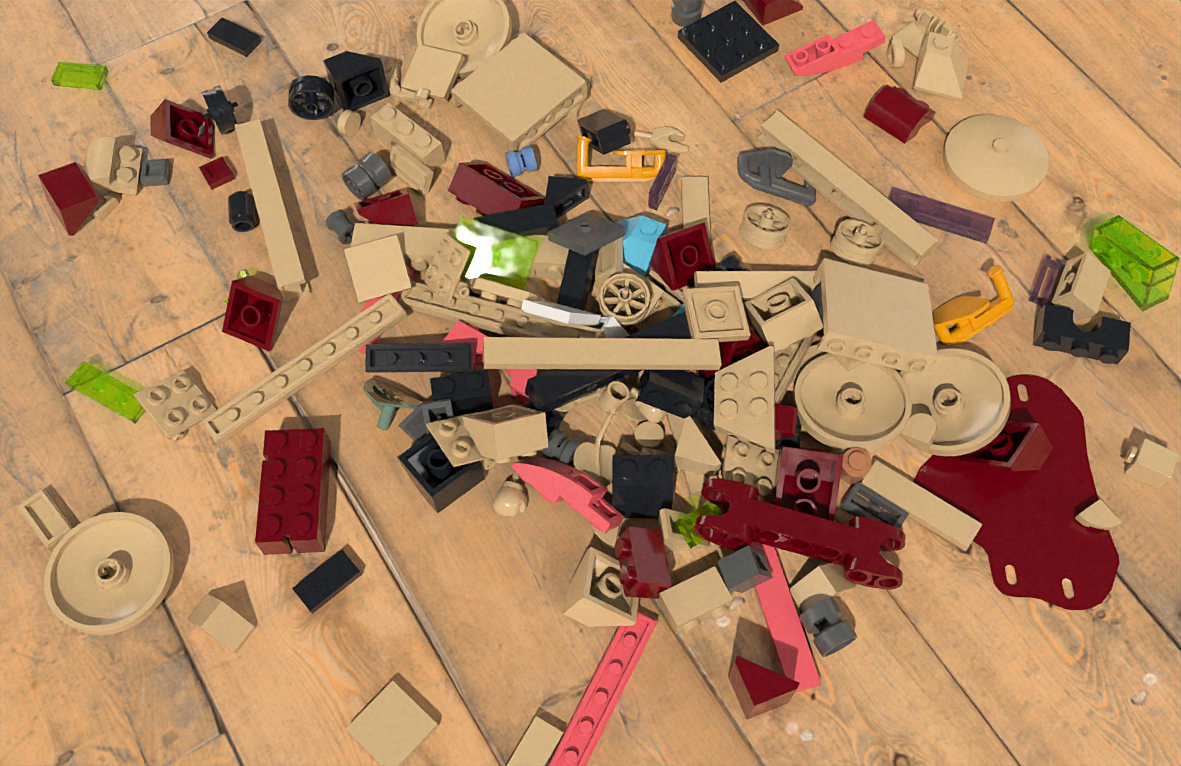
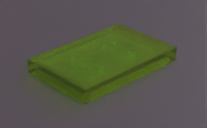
(495, 253)

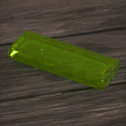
(106, 391)

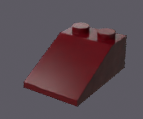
(808, 480)

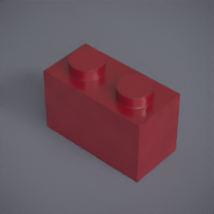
(642, 562)

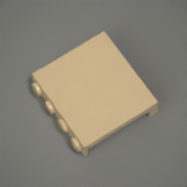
(521, 92)
(876, 317)

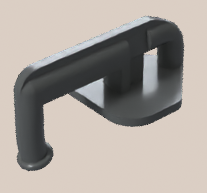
(763, 170)

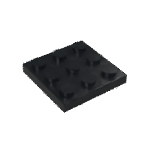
(728, 41)

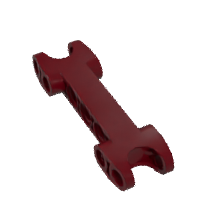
(850, 546)

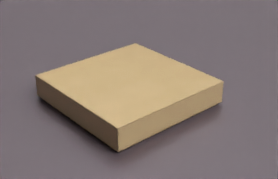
(434, 71)
(378, 268)
(716, 313)
(392, 726)

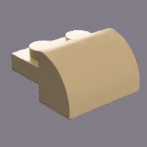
(113, 166)

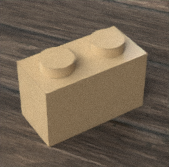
(1082, 286)
(695, 601)

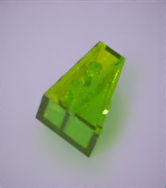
(1135, 261)

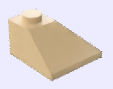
(941, 67)
(597, 595)

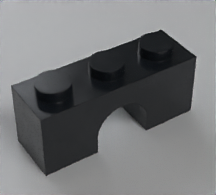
(1058, 332)

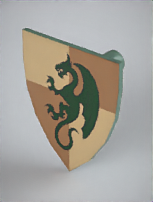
(386, 399)

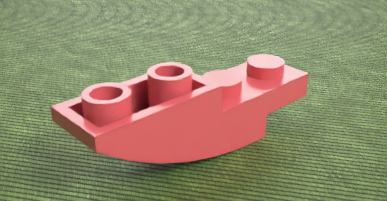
(831, 54)
(563, 482)

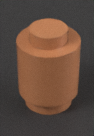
(855, 465)

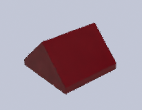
(70, 195)
(681, 255)
(759, 687)

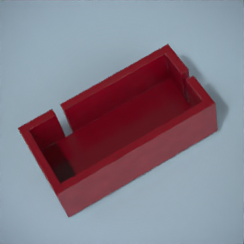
(293, 491)

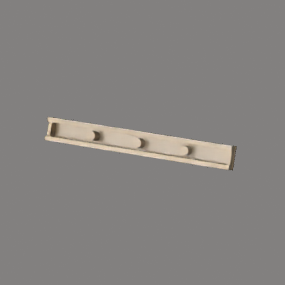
(847, 189)
(272, 211)

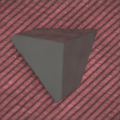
(426, 413)

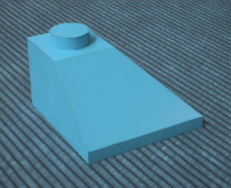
(640, 242)

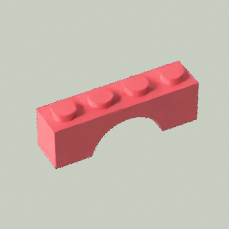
(471, 334)

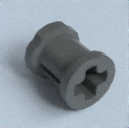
(341, 225)

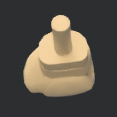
(650, 413)
(510, 498)

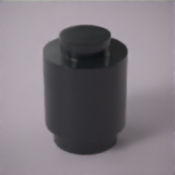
(241, 211)

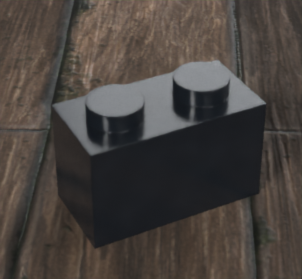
(606, 131)
(468, 391)
(672, 391)

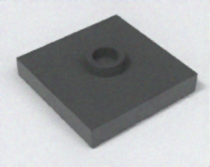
(586, 233)

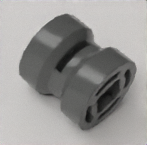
(561, 446)

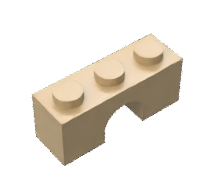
(395, 128)

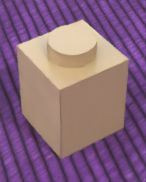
(1151, 463)

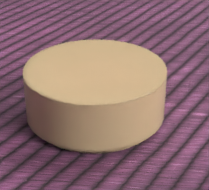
(349, 123)
(649, 435)

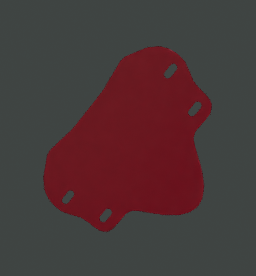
(1033, 512)

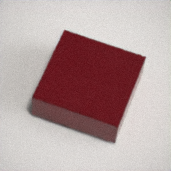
(216, 173)

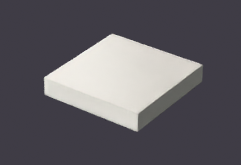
(560, 313)

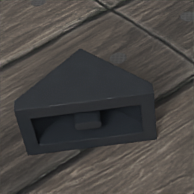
(566, 193)

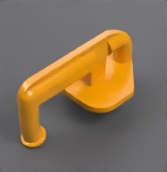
(630, 173)
(973, 313)

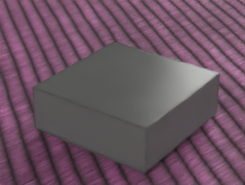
(155, 172)

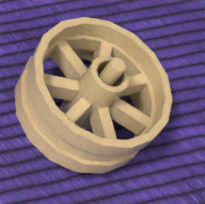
(765, 227)
(857, 242)
(624, 298)

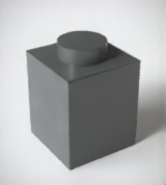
(744, 569)

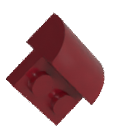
(898, 113)

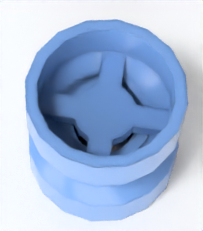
(521, 161)

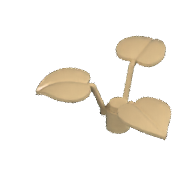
(591, 457)

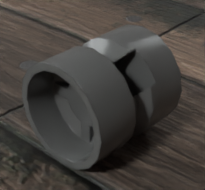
(686, 11)
(368, 174)
(834, 637)

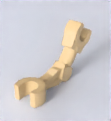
(420, 97)

